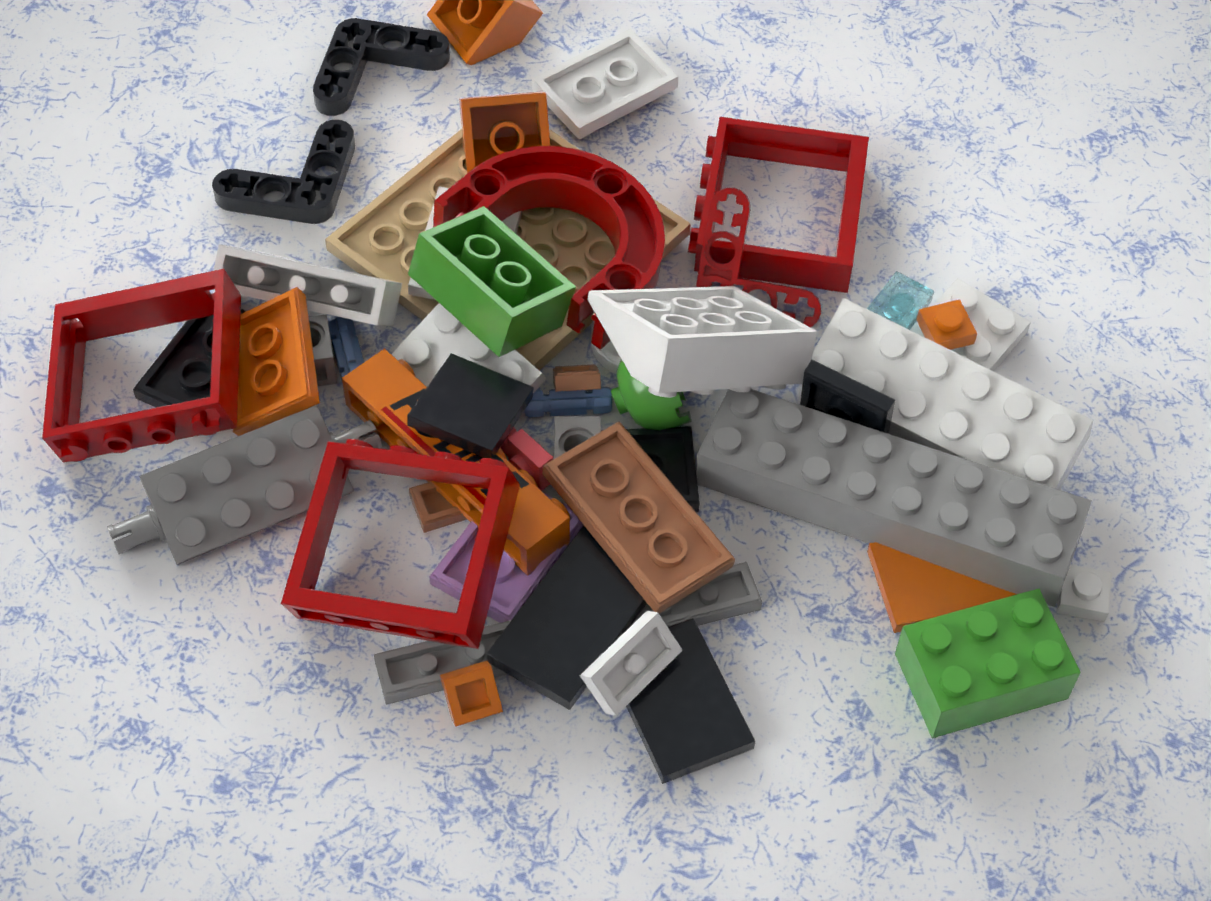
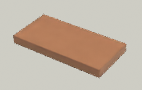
(638, 517)

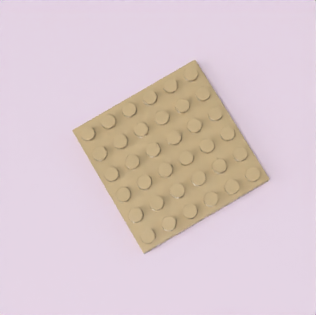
(385, 233)

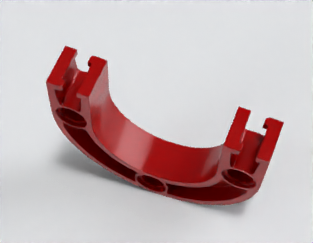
(579, 184)

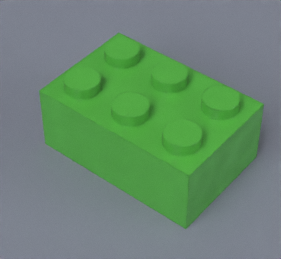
(491, 280)
(986, 662)

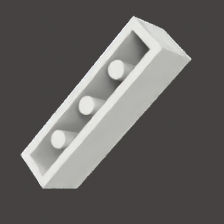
(326, 288)

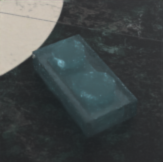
(901, 300)

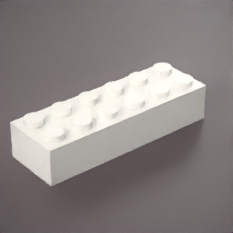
(953, 400)

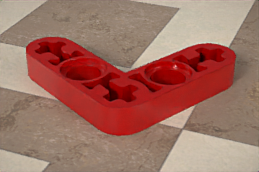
(728, 273)

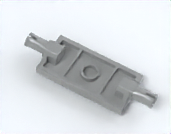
(235, 486)

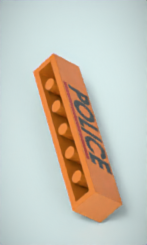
(386, 393)

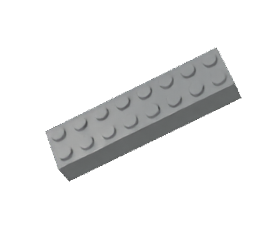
(892, 493)

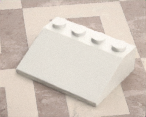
(703, 339)

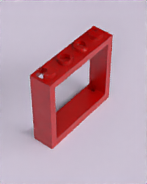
(794, 147)
(130, 312)
(457, 628)

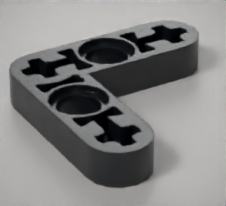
(369, 47)
(298, 192)

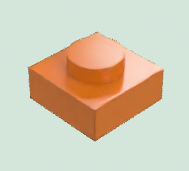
(947, 325)
(471, 693)

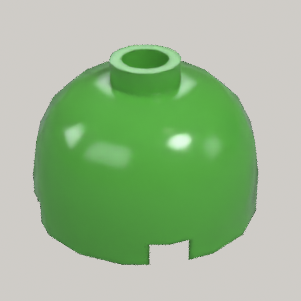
(644, 407)

